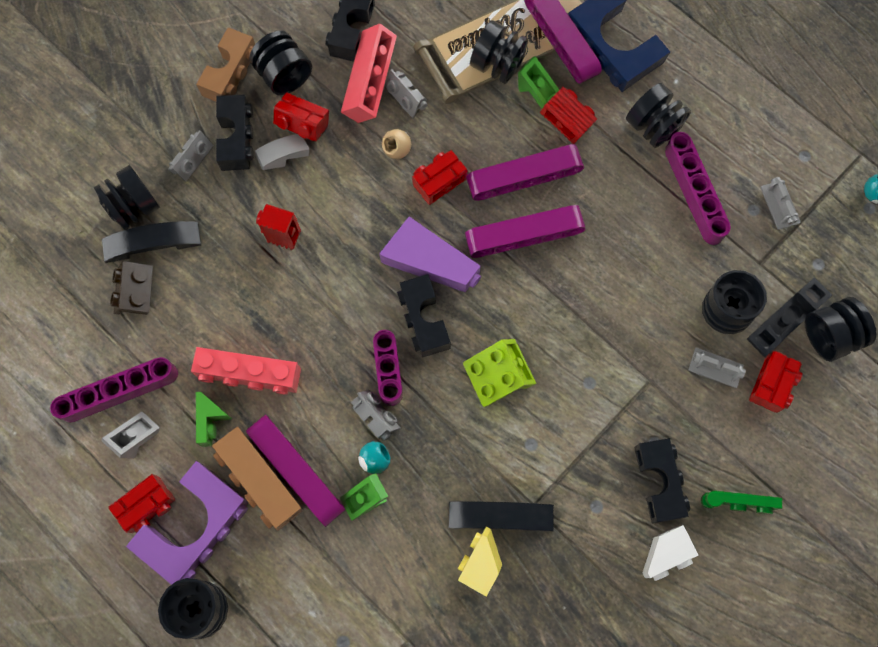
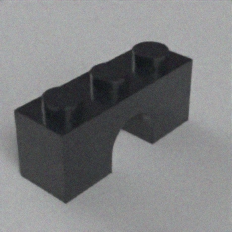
(343, 39)
(234, 151)
(429, 336)
(660, 458)

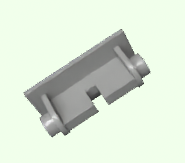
(399, 87)
(193, 154)
(780, 204)
(716, 367)
(383, 421)

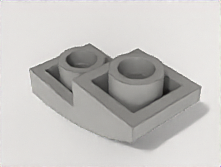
(278, 151)

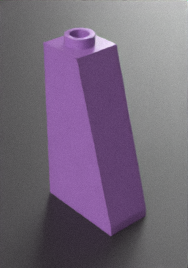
(423, 253)

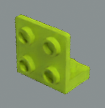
(498, 371)

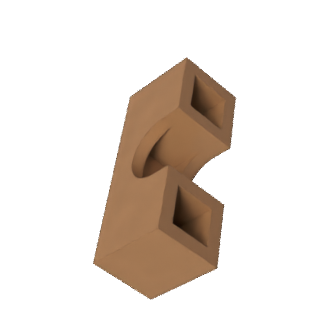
(224, 81)

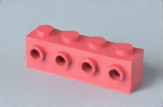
(369, 73)
(246, 370)

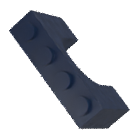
(621, 66)

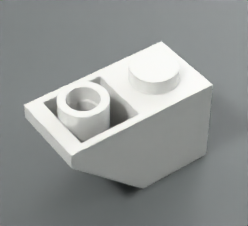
(667, 551)

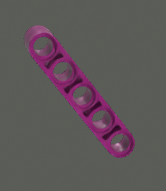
(565, 38)
(524, 172)
(696, 199)
(525, 231)
(103, 388)
(295, 470)

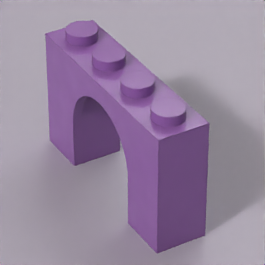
(223, 507)

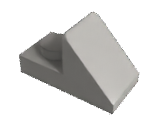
(131, 435)

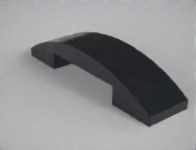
(150, 238)
(789, 317)
(501, 515)

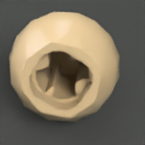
(396, 144)

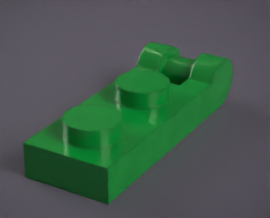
(741, 501)

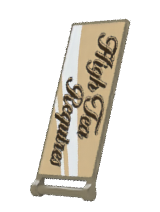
(457, 44)

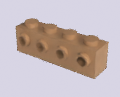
(257, 478)

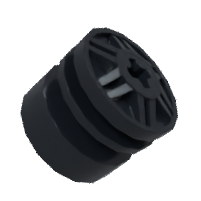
(495, 50)
(280, 62)
(657, 114)
(126, 197)
(741, 292)
(840, 328)
(178, 613)

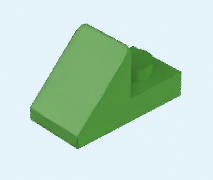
(536, 81)
(206, 413)
(364, 497)

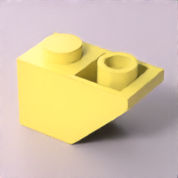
(483, 565)

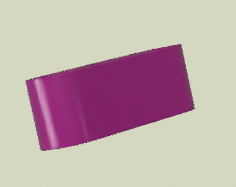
(384, 356)

